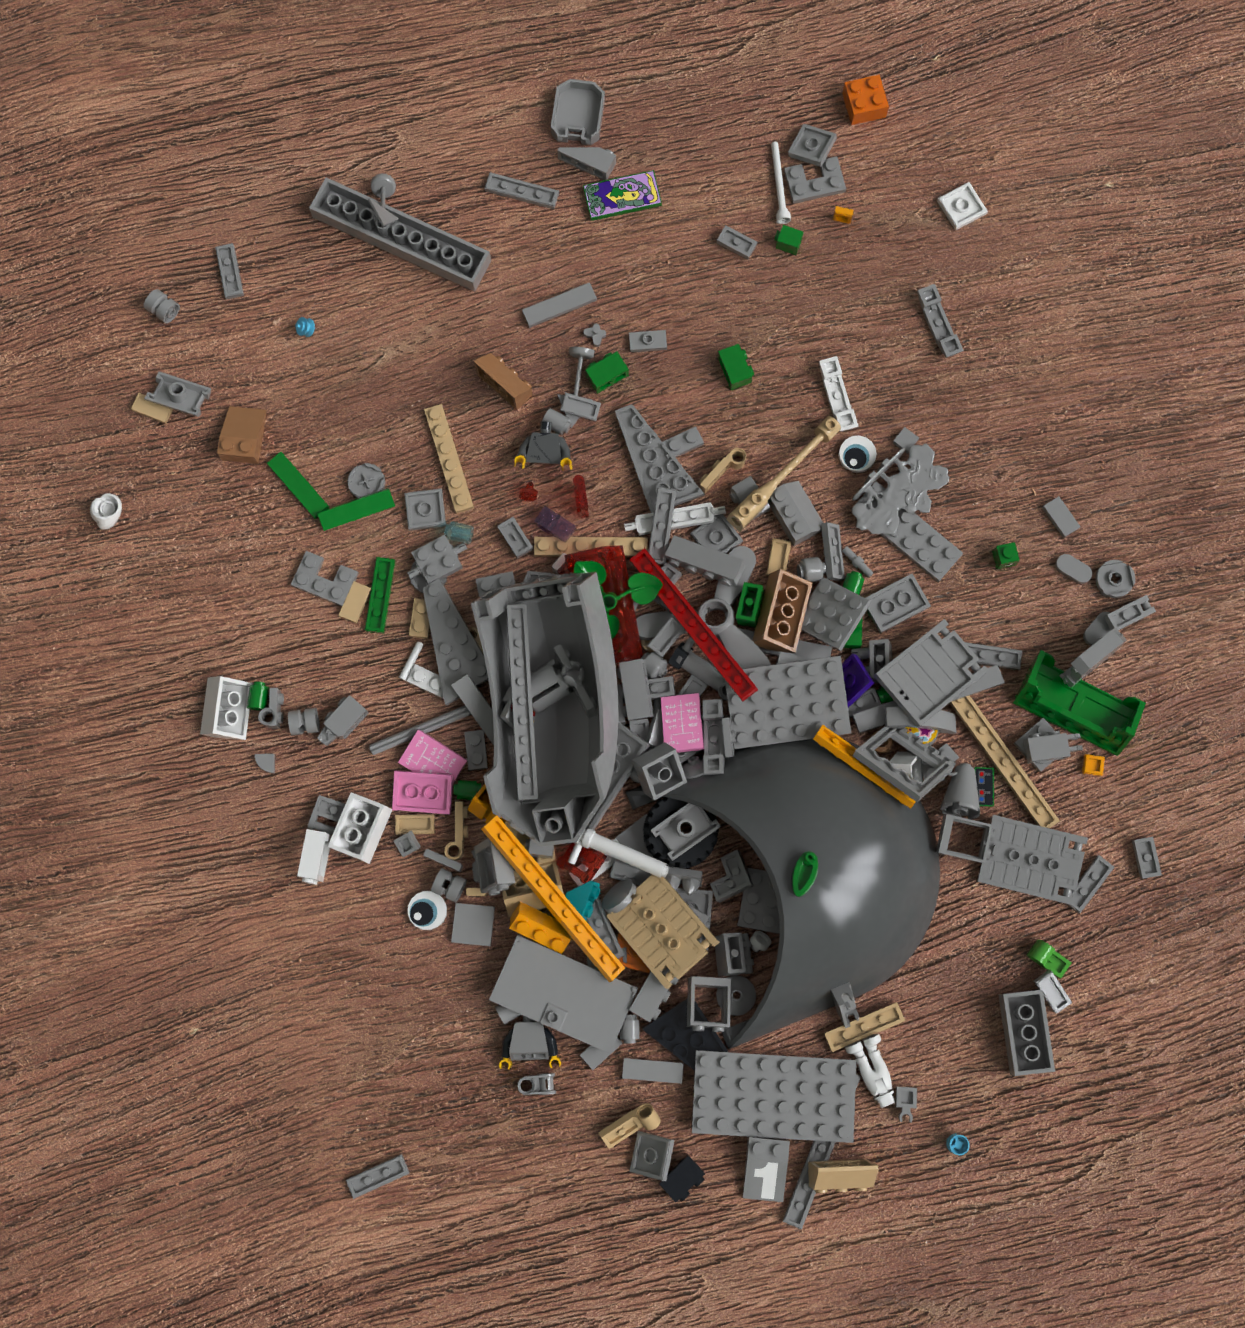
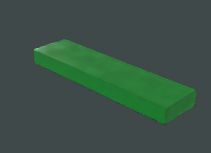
(297, 484)
(356, 509)
(380, 595)

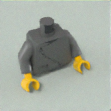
(544, 448)

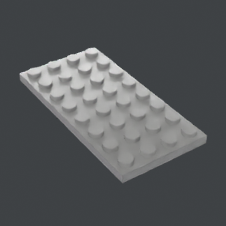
(774, 1096)

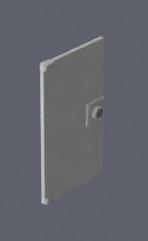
(563, 994)

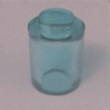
(459, 532)

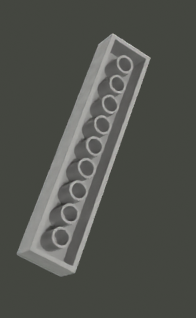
(404, 238)

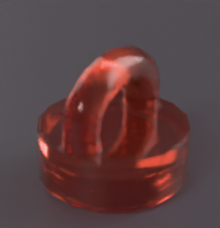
(528, 492)

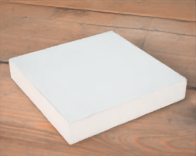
(962, 206)

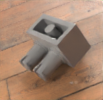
(879, 654)

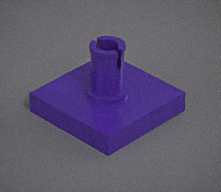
(856, 678)

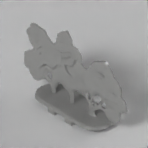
(904, 490)

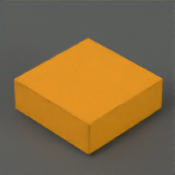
(843, 215)
(1093, 765)

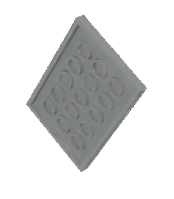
(790, 703)

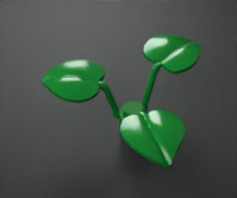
(642, 586)

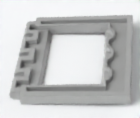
(897, 777)

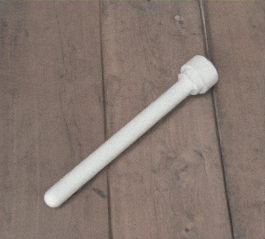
(783, 215)

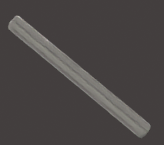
(426, 727)

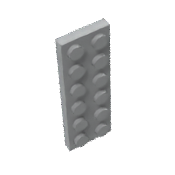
(919, 541)

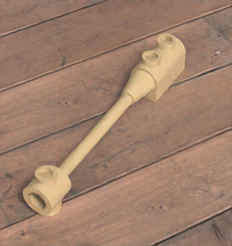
(758, 498)

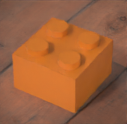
(865, 99)

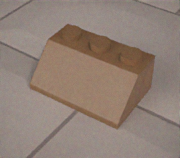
(503, 380)

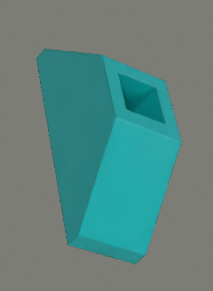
(583, 898)

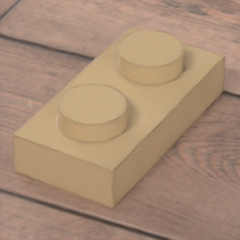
(419, 621)

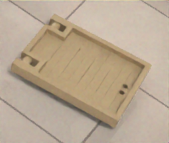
(663, 930)

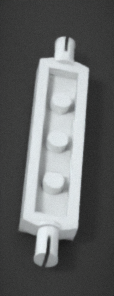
(682, 518)

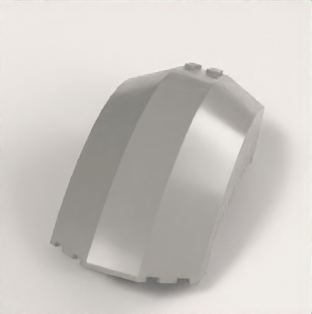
(571, 751)

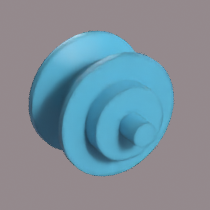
(305, 327)

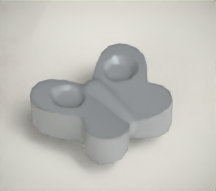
(595, 333)

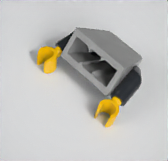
(529, 1042)

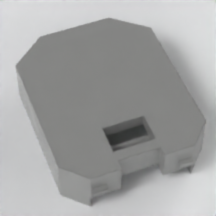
(578, 109)
(1093, 657)

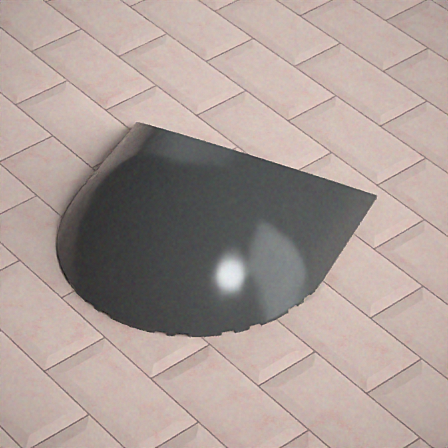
(872, 877)

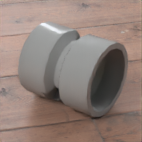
(159, 305)
(303, 721)
(454, 889)

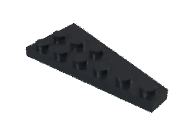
(679, 1039)

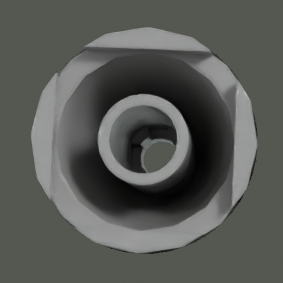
(962, 793)

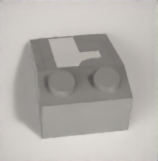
(765, 1168)

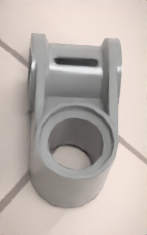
(539, 1084)

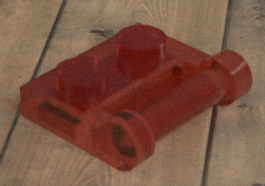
(581, 497)
(588, 857)

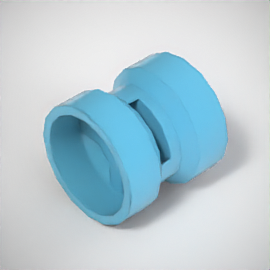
(957, 1144)

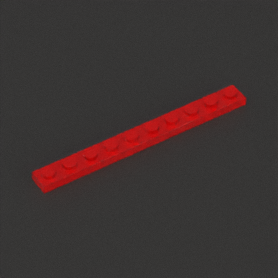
(696, 628)

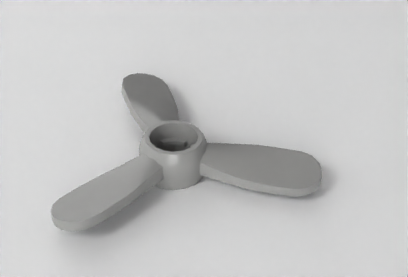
(739, 645)

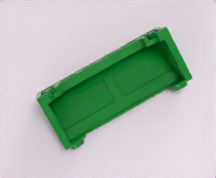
(1079, 709)

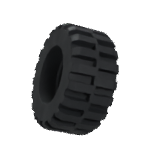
(692, 857)

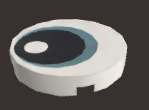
(857, 454)
(427, 910)

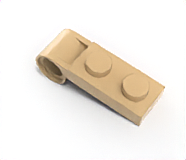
(720, 467)
(461, 831)
(643, 1116)

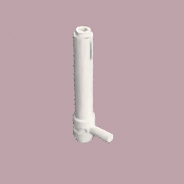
(592, 840)

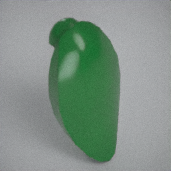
(804, 873)

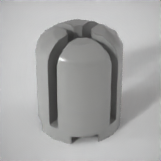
(548, 686)

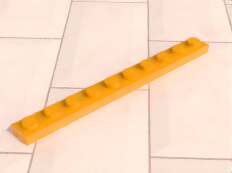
(553, 898)

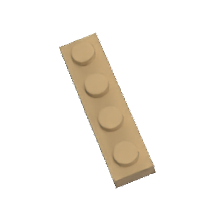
(865, 1027)

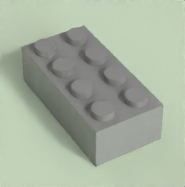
(1026, 1033)

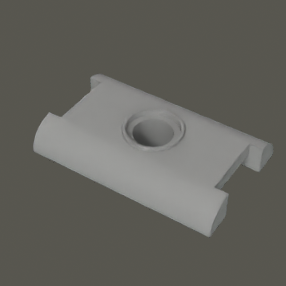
(188, 396)
(679, 842)

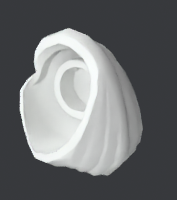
(106, 510)

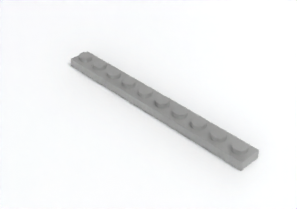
(522, 702)

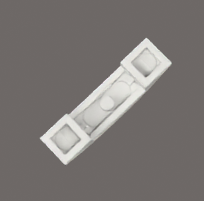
(837, 394)

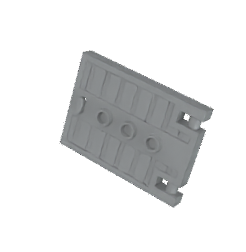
(930, 673)
(1033, 860)

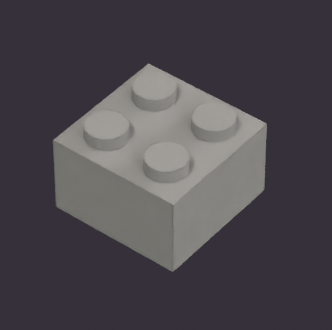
(659, 771)

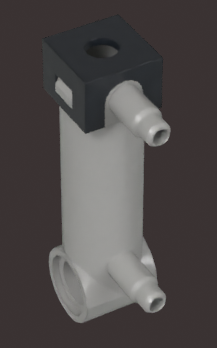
(698, 667)

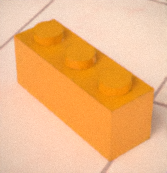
(539, 927)

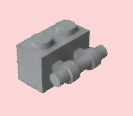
(733, 954)

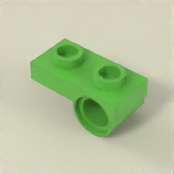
(1048, 958)

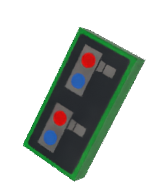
(985, 786)

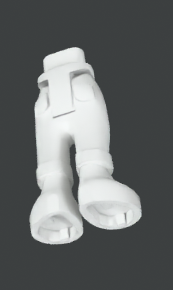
(877, 1080)

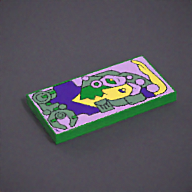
(622, 195)

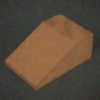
(242, 435)

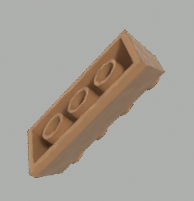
(782, 612)

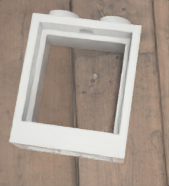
(314, 857)

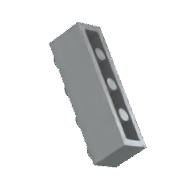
(704, 560)

